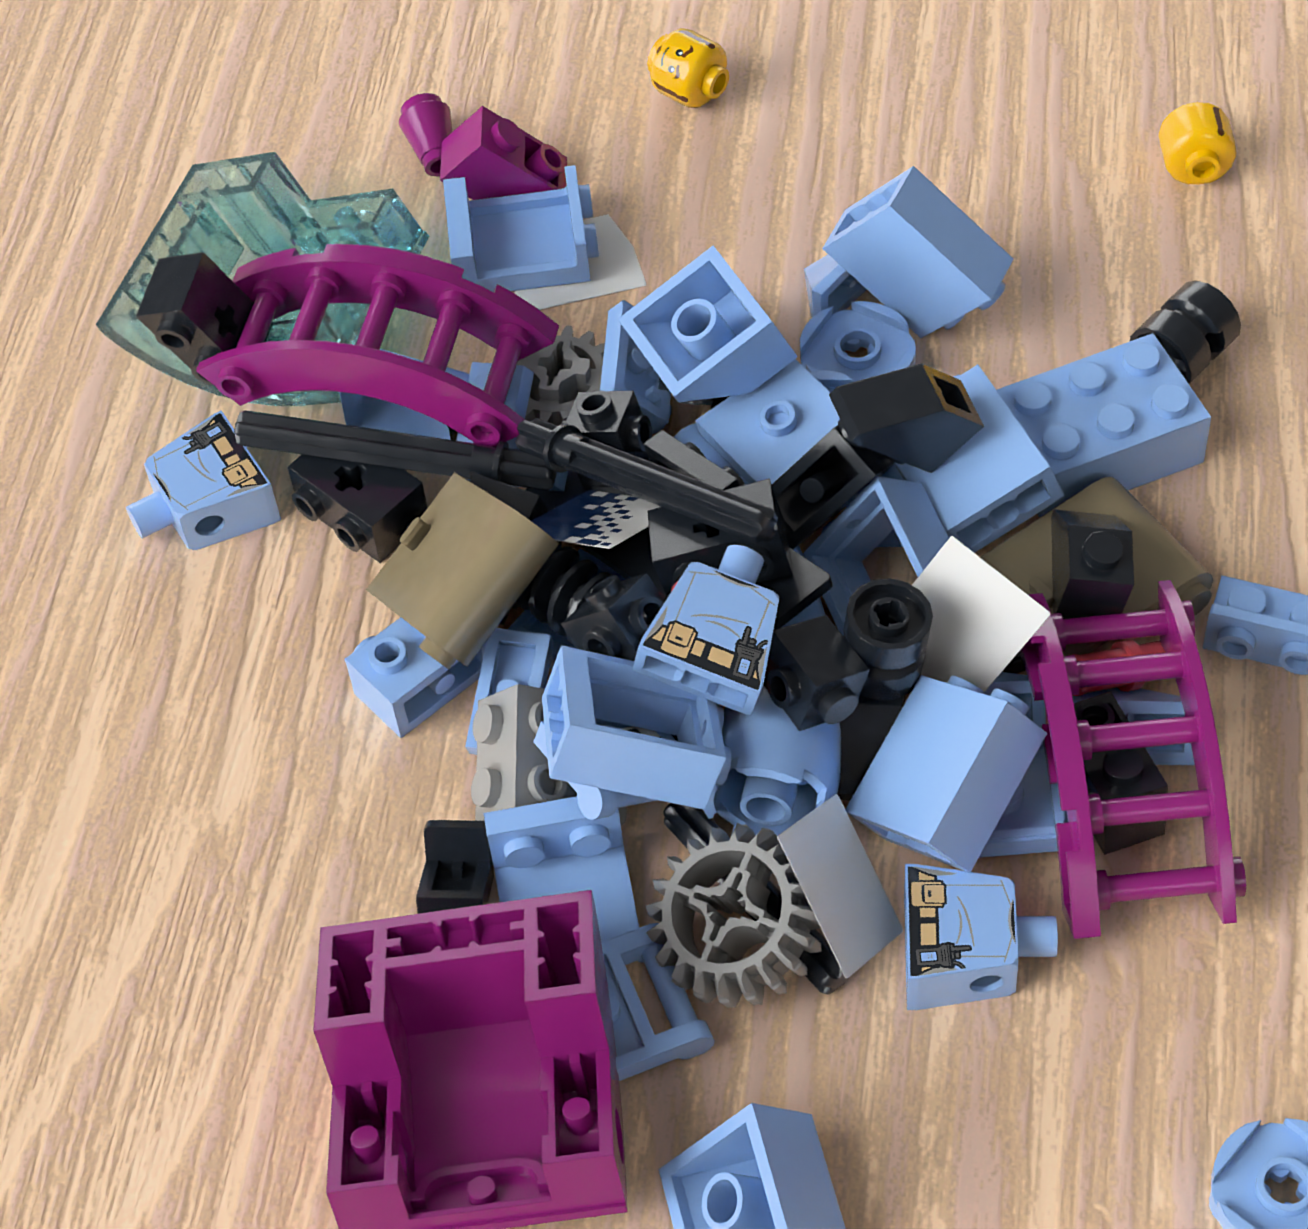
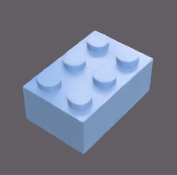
(1113, 417)

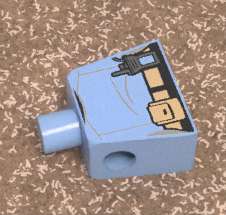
(205, 488)
(714, 632)
(966, 936)

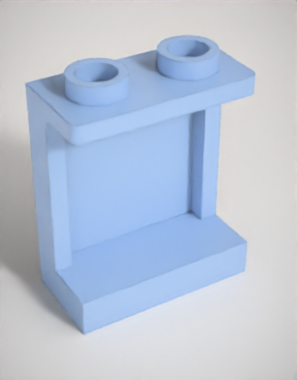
(522, 237)

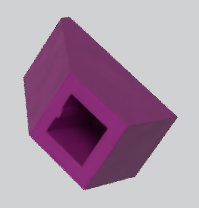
(500, 158)

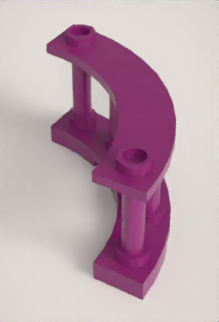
(385, 281)
(1073, 740)

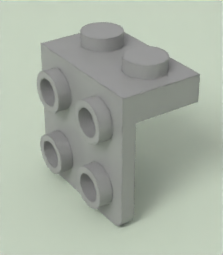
(509, 764)

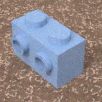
(404, 681)

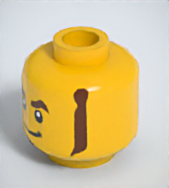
(688, 67)
(1197, 140)

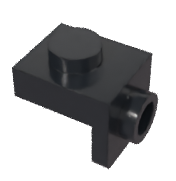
(456, 866)

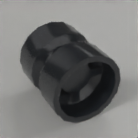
(1193, 327)
(889, 631)

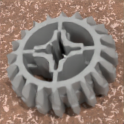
(721, 967)

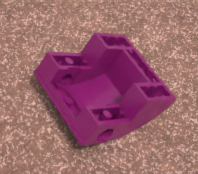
(471, 1068)

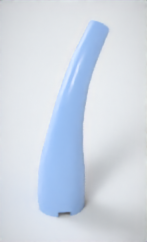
(774, 768)

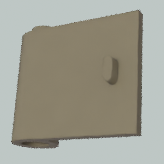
(1156, 554)
(461, 569)

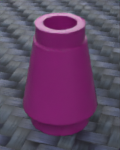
(425, 125)

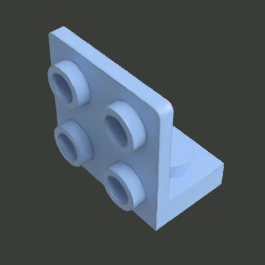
(560, 851)

